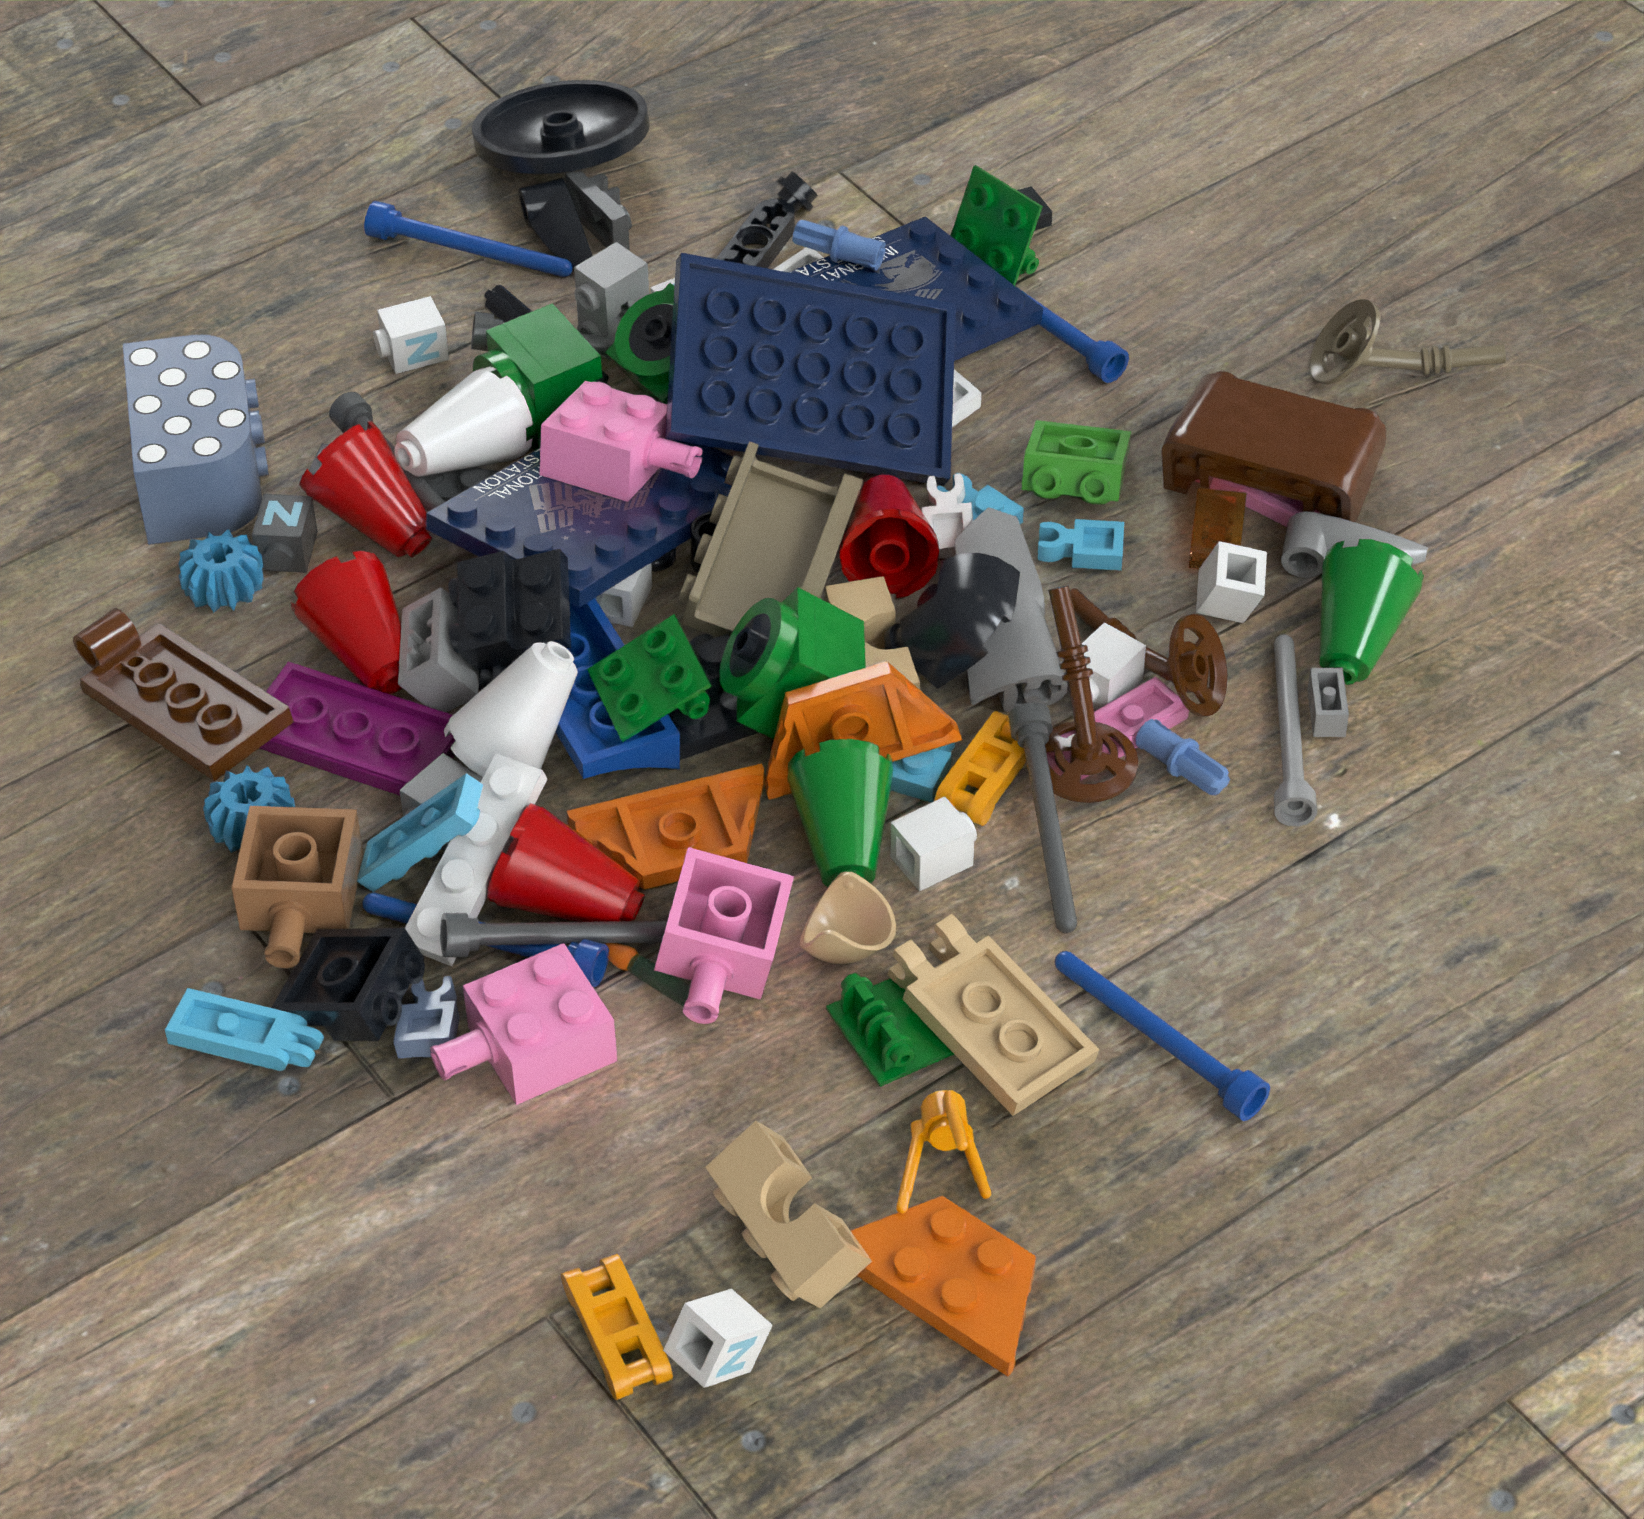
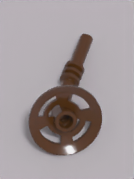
(1187, 662)
(1088, 741)

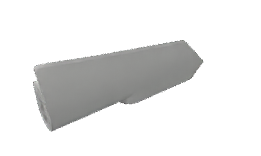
(1021, 652)

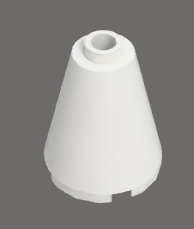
(468, 427)
(515, 710)

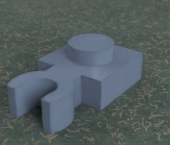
(428, 1021)

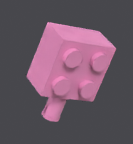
(611, 442)
(722, 930)
(533, 1025)

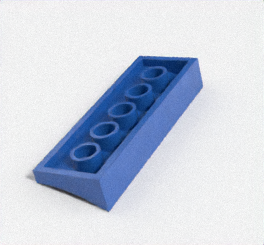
(585, 723)

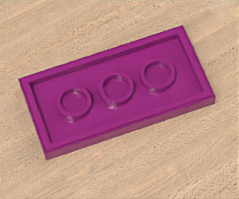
(356, 729)

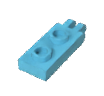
(242, 1031)

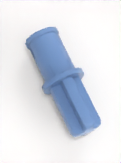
(840, 244)
(1182, 757)

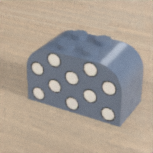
(193, 436)

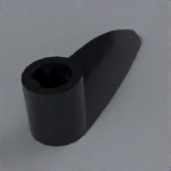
(555, 219)

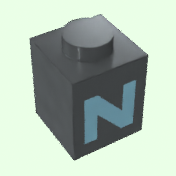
(285, 532)

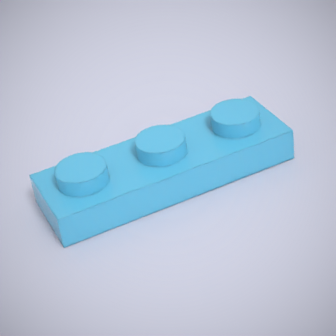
(421, 833)

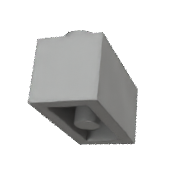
(1328, 702)

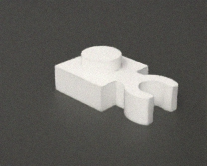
(948, 514)

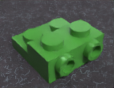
(1075, 461)

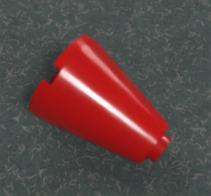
(369, 491)
(889, 538)
(354, 617)
(561, 874)

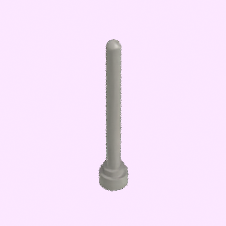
(1294, 799)

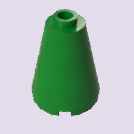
(1363, 604)
(842, 805)

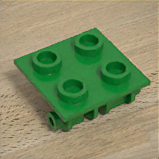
(997, 225)
(651, 679)
(885, 1029)

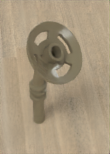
(1355, 348)

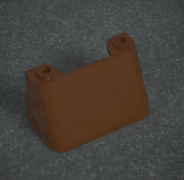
(1274, 445)

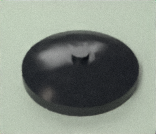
(560, 126)

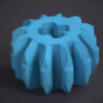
(221, 570)
(230, 801)

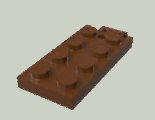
(177, 694)

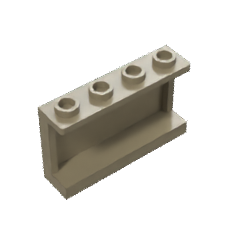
(767, 541)

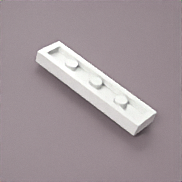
(469, 860)

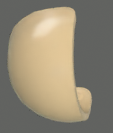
(848, 922)

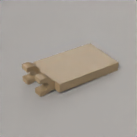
(991, 1015)

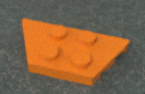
(861, 705)
(655, 827)
(953, 1276)

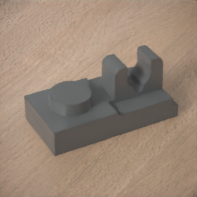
(599, 208)

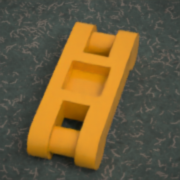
(986, 764)
(617, 1325)

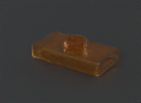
(1216, 519)

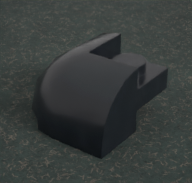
(959, 615)

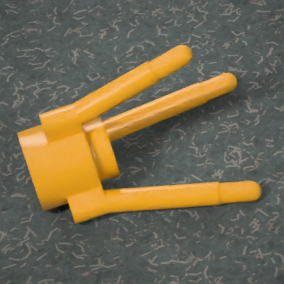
(946, 1128)

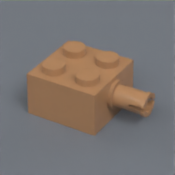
(296, 875)

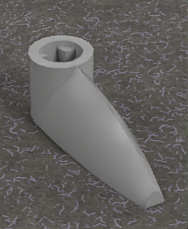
(1314, 533)

